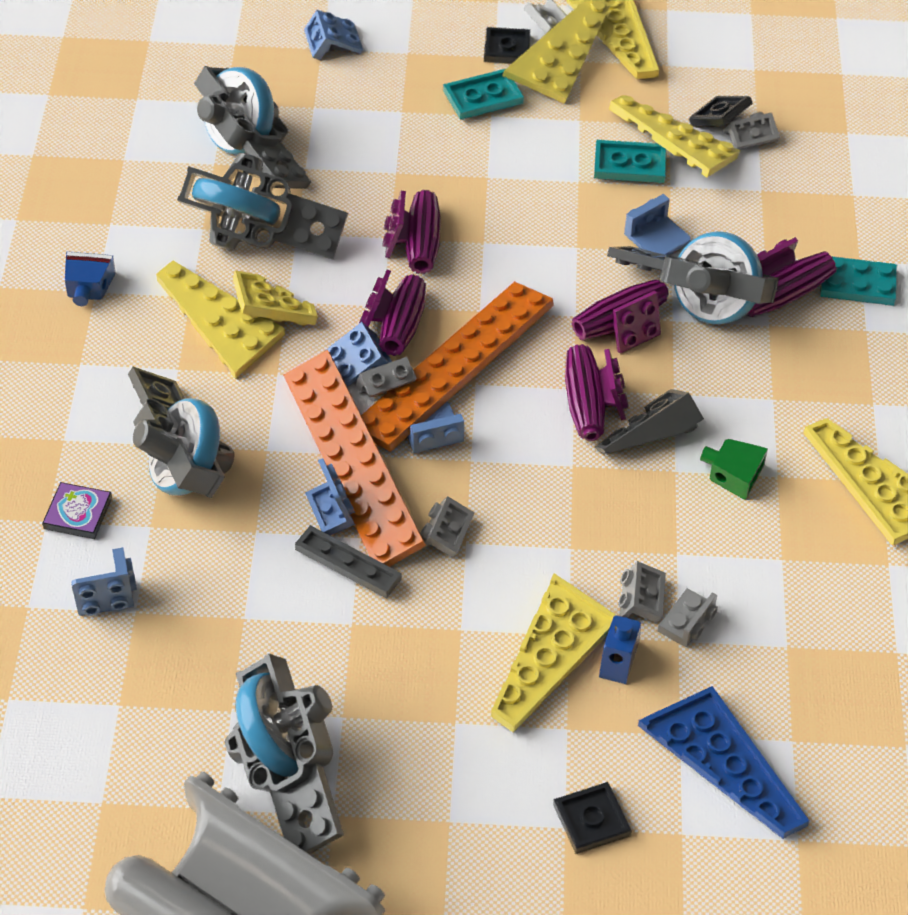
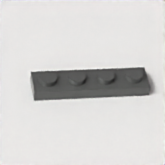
(348, 561)

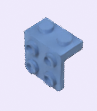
(653, 230)
(437, 431)
(330, 502)
(107, 590)

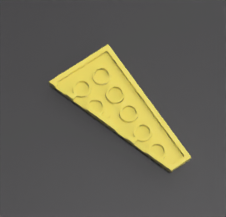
(626, 38)
(559, 55)
(677, 137)
(219, 318)
(873, 482)
(556, 642)

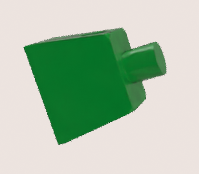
(735, 465)

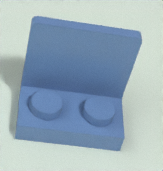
(328, 29)
(358, 352)

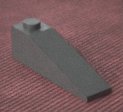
(664, 417)

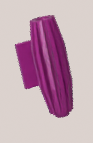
(417, 228)
(794, 275)
(397, 311)
(628, 313)
(592, 389)

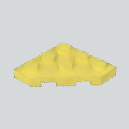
(276, 303)

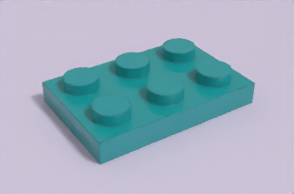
(482, 94)
(629, 161)
(861, 281)

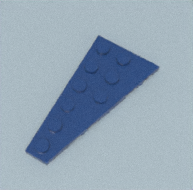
(718, 748)

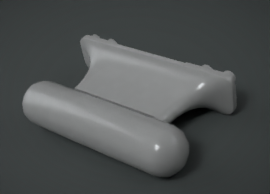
(235, 870)

